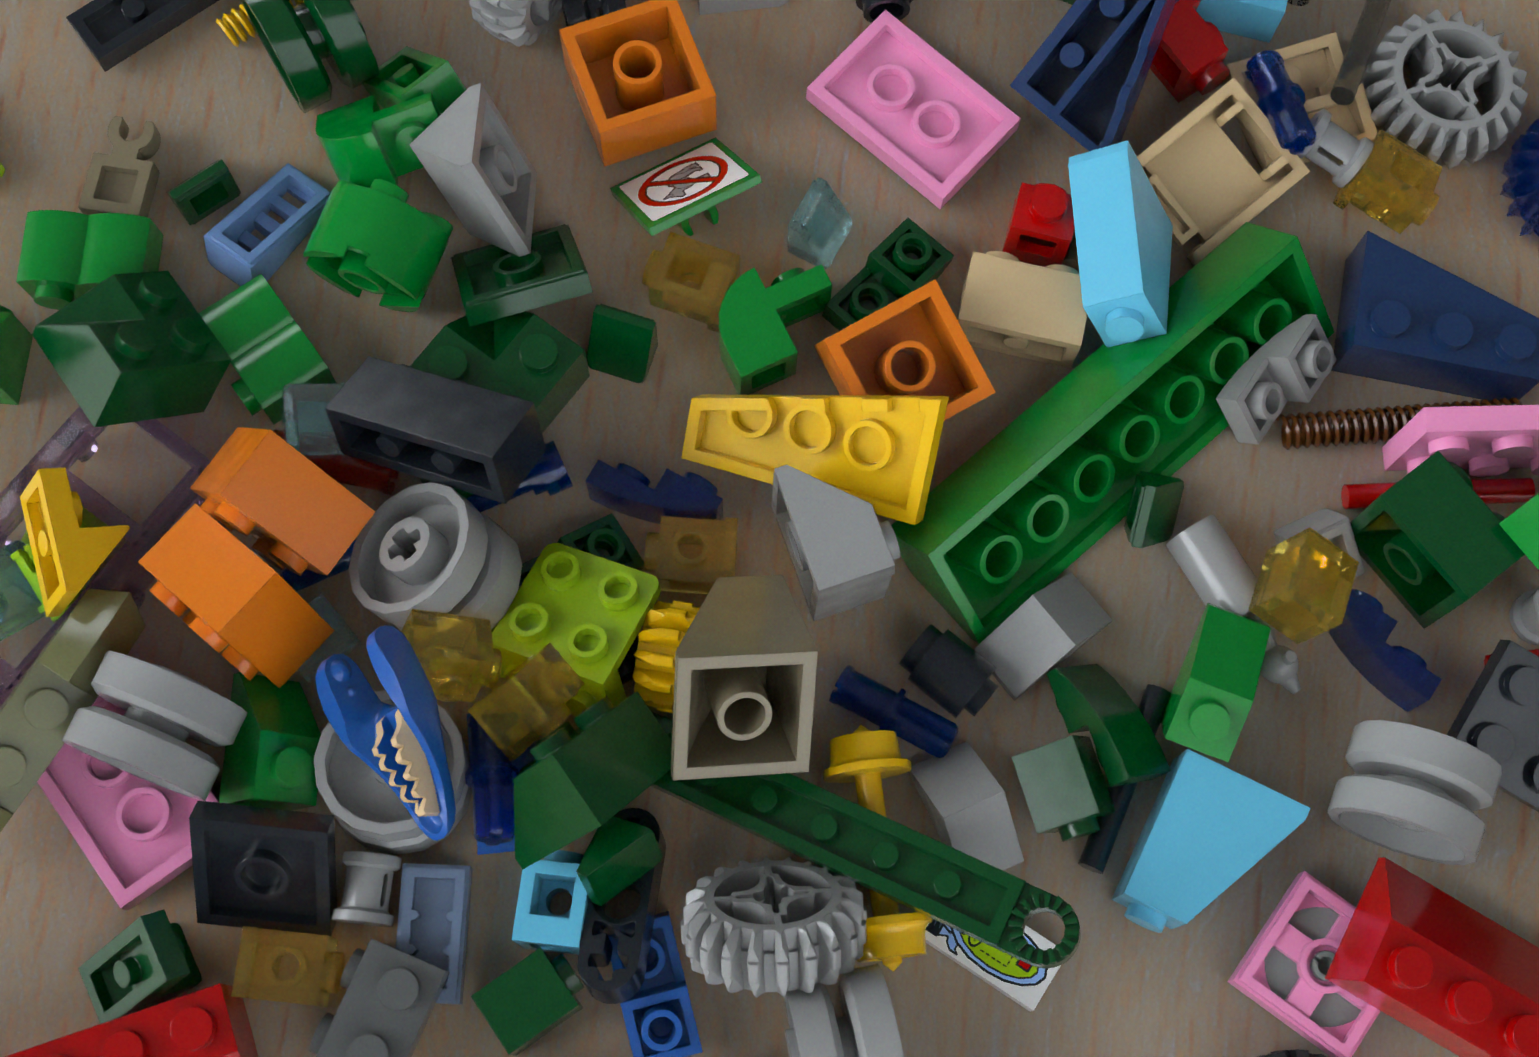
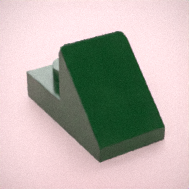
(140, 968)

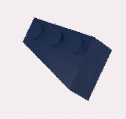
(1095, 67)
(1430, 328)

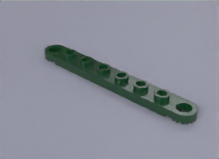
(883, 857)

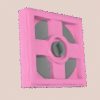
(1289, 967)

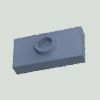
(436, 920)

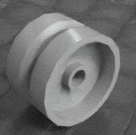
(435, 556)
(158, 719)
(1415, 791)
(365, 802)
(863, 1030)

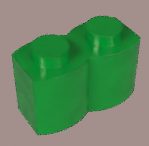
(74, 252)
(264, 346)

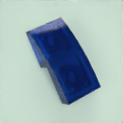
(629, 493)
(1390, 669)

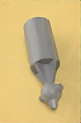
(1227, 581)

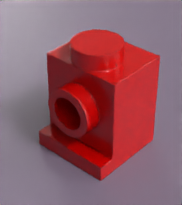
(1190, 53)
(1041, 213)

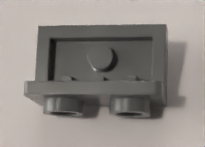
(383, 1005)

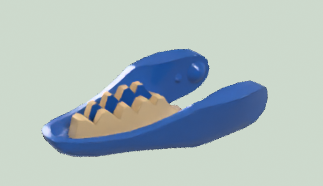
(395, 741)

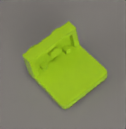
(585, 611)

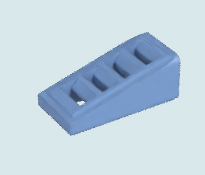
(242, 255)

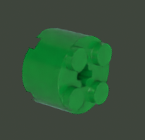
(377, 244)

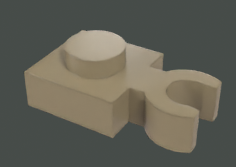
(123, 179)

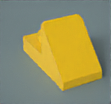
(61, 549)

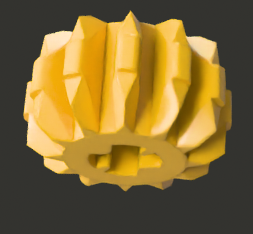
(656, 650)

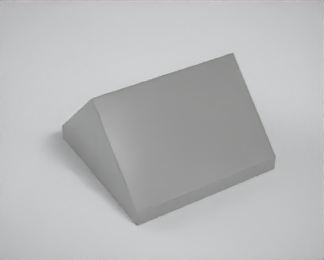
(481, 171)

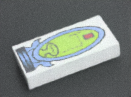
(1002, 971)

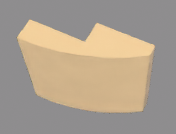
(1315, 68)

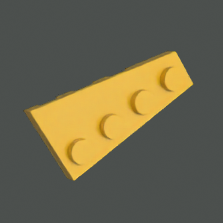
(858, 443)

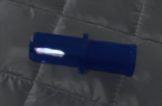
(1281, 101)
(894, 712)
(492, 788)

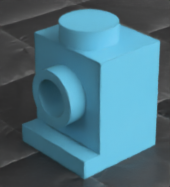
(534, 922)

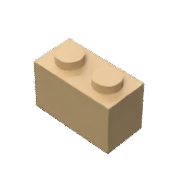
(1022, 308)

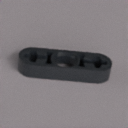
(633, 931)

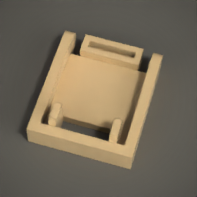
(1207, 180)

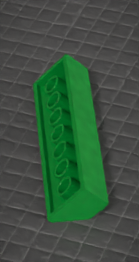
(1073, 457)

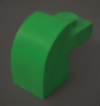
(375, 142)
(755, 321)

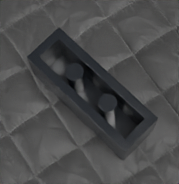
(437, 428)

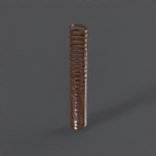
(1358, 429)

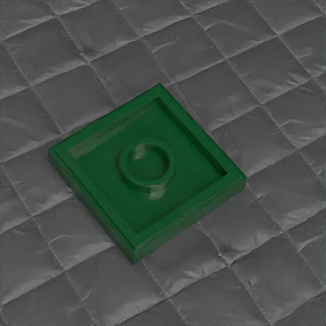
(503, 284)

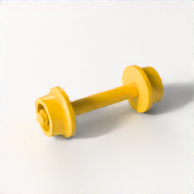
(866, 760)

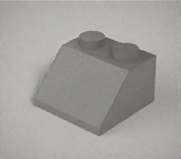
(832, 542)

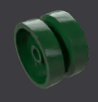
(306, 35)

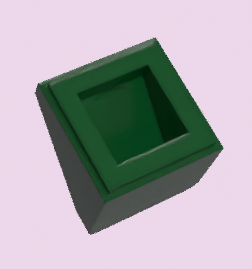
(204, 192)
(621, 343)
(1153, 509)
(617, 858)

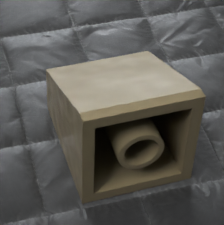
(744, 684)

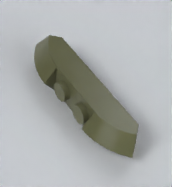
(58, 685)

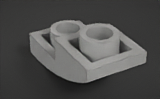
(1280, 371)

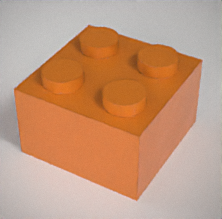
(639, 79)
(908, 351)
(282, 501)
(233, 598)

